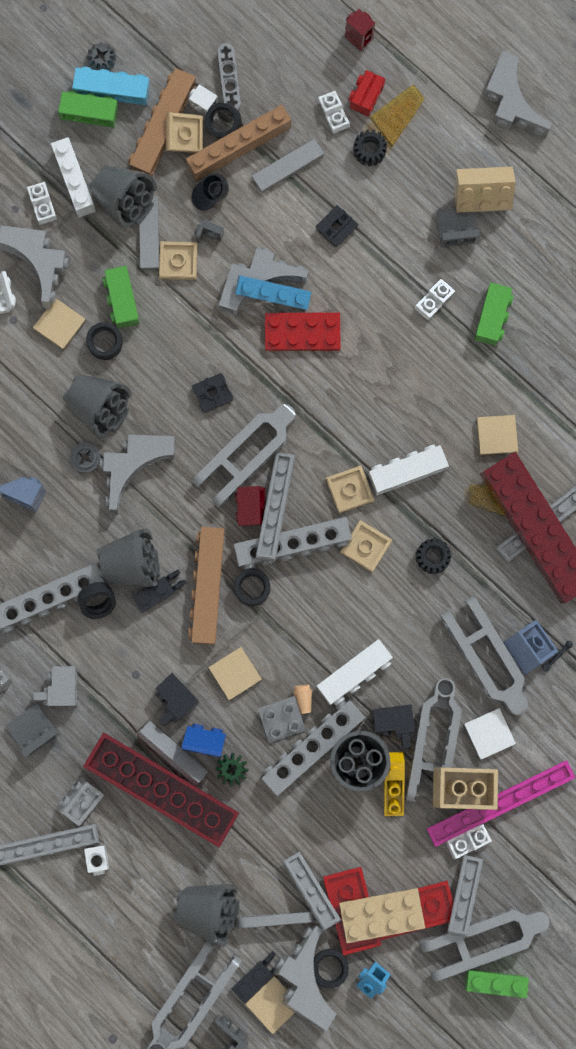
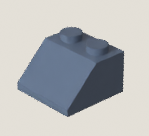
(24, 492)
(530, 647)

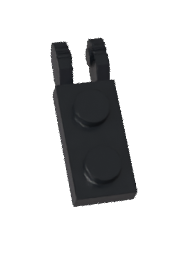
(153, 595)
(254, 979)

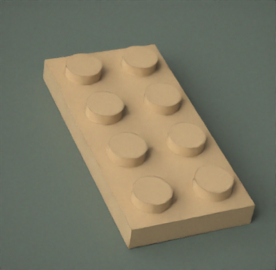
(382, 915)

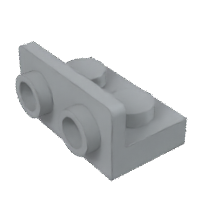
(80, 801)

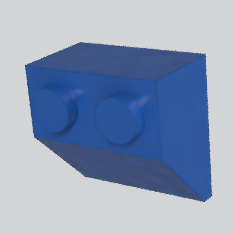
(204, 741)

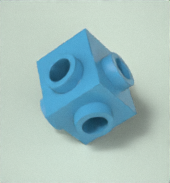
(373, 980)

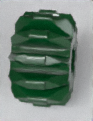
(238, 771)

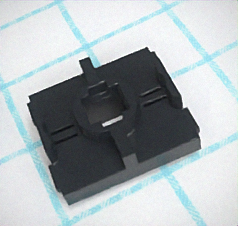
(335, 216)
(215, 382)

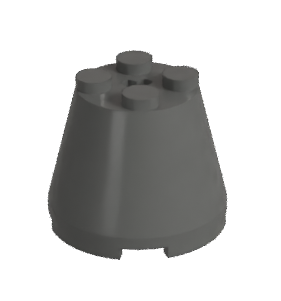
(121, 193)
(98, 403)
(130, 560)
(373, 755)
(208, 911)

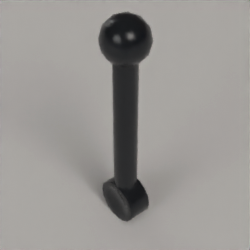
(546, 667)

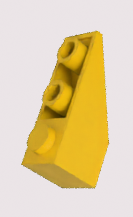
(394, 786)

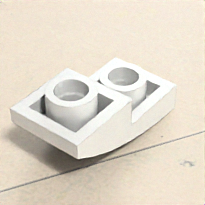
(334, 112)
(42, 203)
(434, 299)
(468, 841)

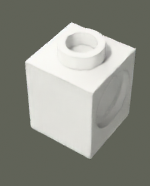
(202, 99)
(90, 853)

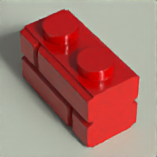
(367, 93)

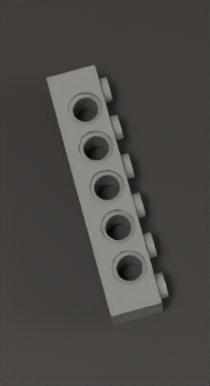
(339, 526)
(37, 596)
(353, 718)

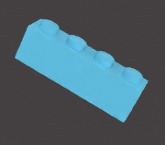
(116, 85)

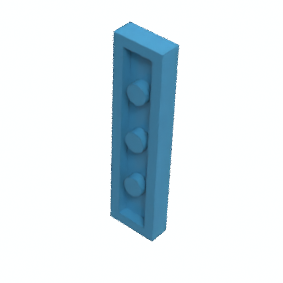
(272, 292)

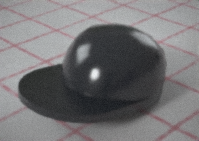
(210, 191)

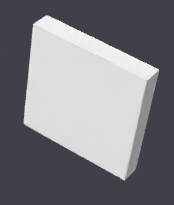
(489, 734)

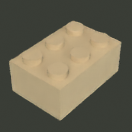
(484, 189)
(465, 788)

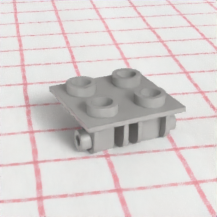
(281, 719)

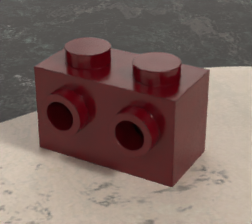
(359, 29)
(250, 506)

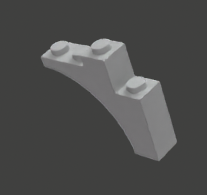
(513, 107)
(34, 249)
(262, 268)
(122, 467)
(299, 972)

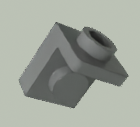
(211, 230)

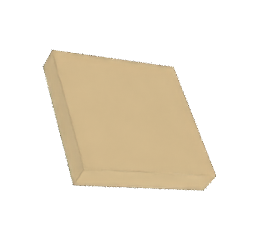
(184, 132)
(178, 260)
(59, 324)
(497, 435)
(349, 489)
(366, 546)
(235, 673)
(268, 1005)

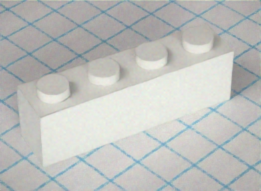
(73, 177)
(408, 470)
(354, 672)

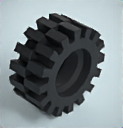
(370, 137)
(433, 567)

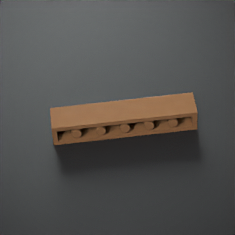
(153, 142)
(238, 143)
(207, 586)

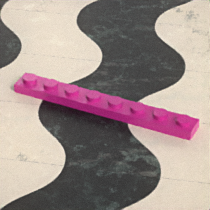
(506, 801)

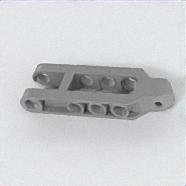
(280, 420)
(512, 697)
(443, 698)
(530, 924)
(165, 1040)

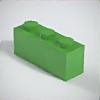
(88, 109)
(121, 297)
(494, 314)
(496, 983)

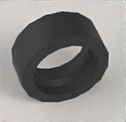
(213, 110)
(102, 326)
(255, 573)
(92, 590)
(344, 971)

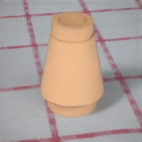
(303, 697)

